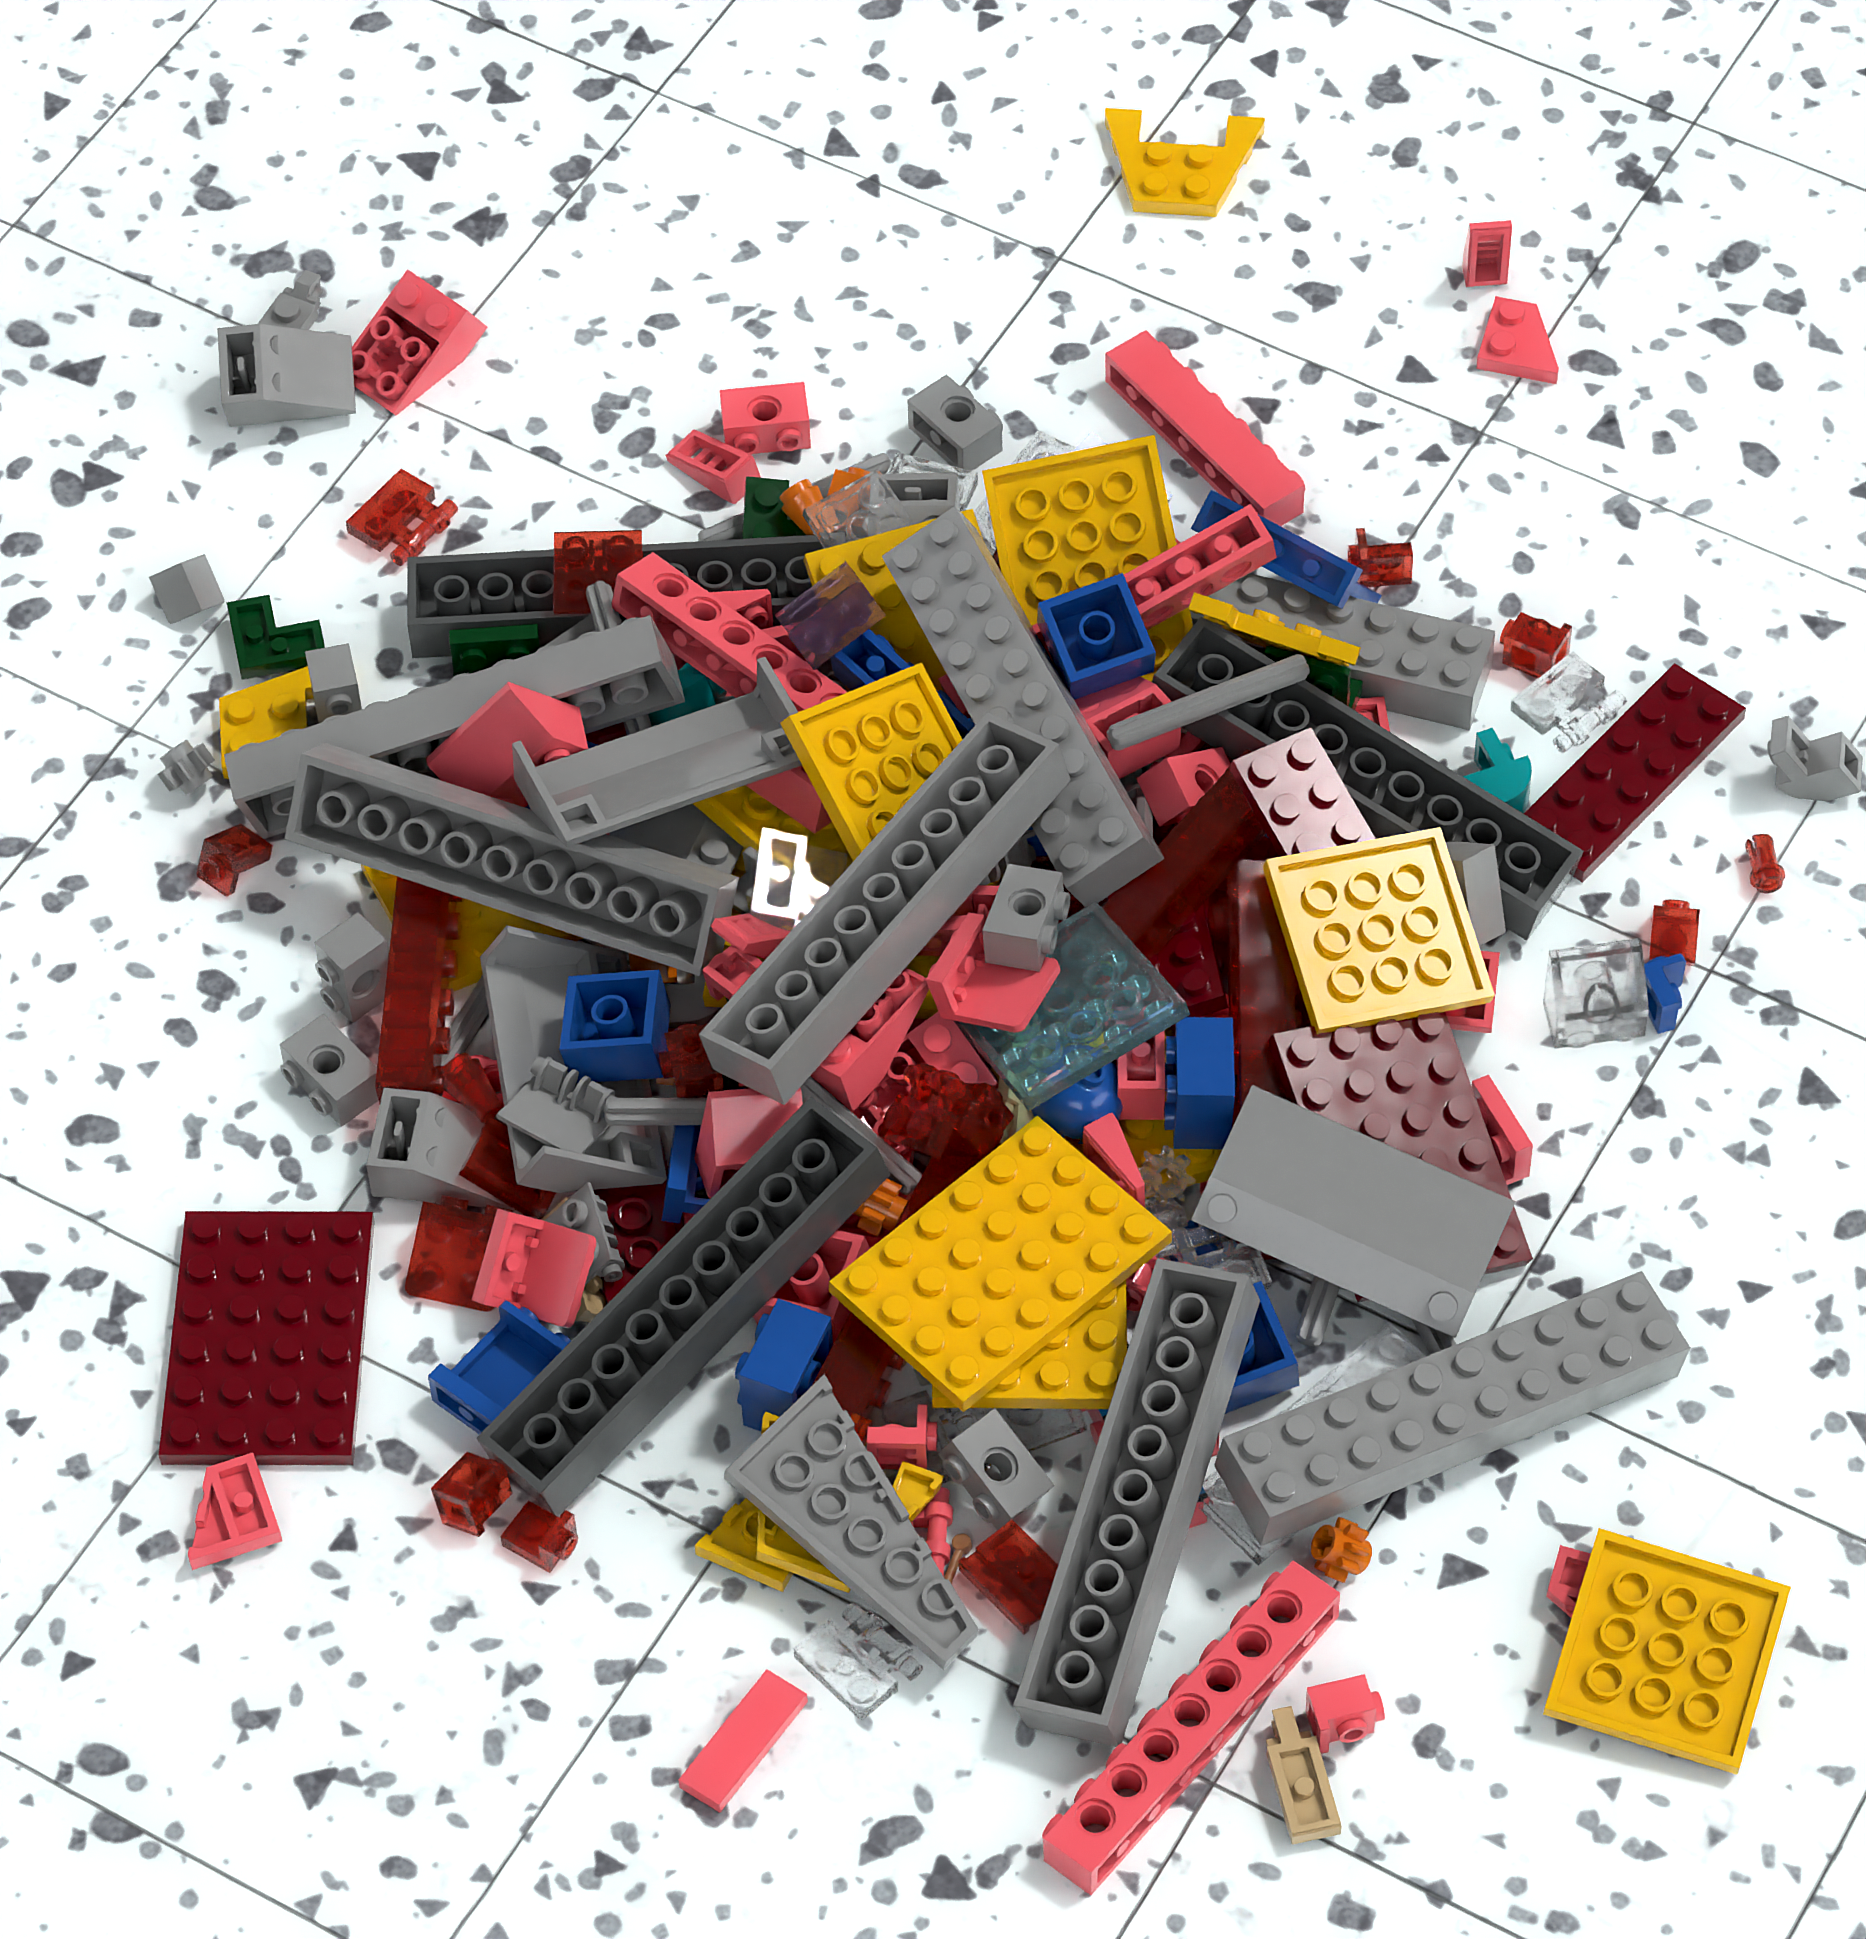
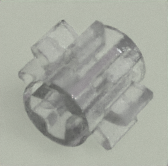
(1177, 1175)

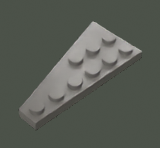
(841, 1508)

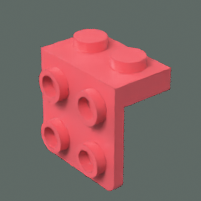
(986, 992)
(535, 1267)

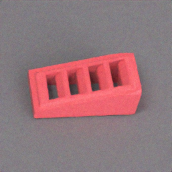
(1487, 253)
(725, 483)
(749, 934)
(1109, 1151)

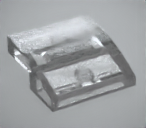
(791, 877)

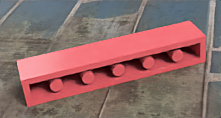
(1203, 429)

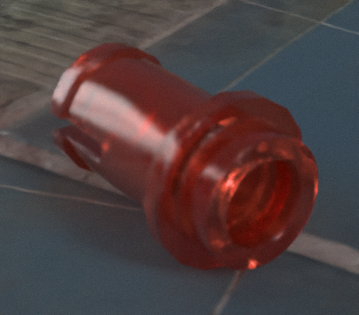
(1766, 873)

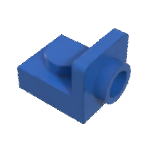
(1662, 983)

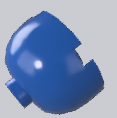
(1082, 1103)

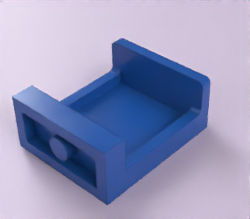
(496, 1368)

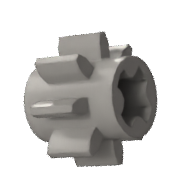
(186, 767)

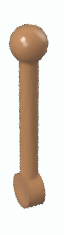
(961, 1545)

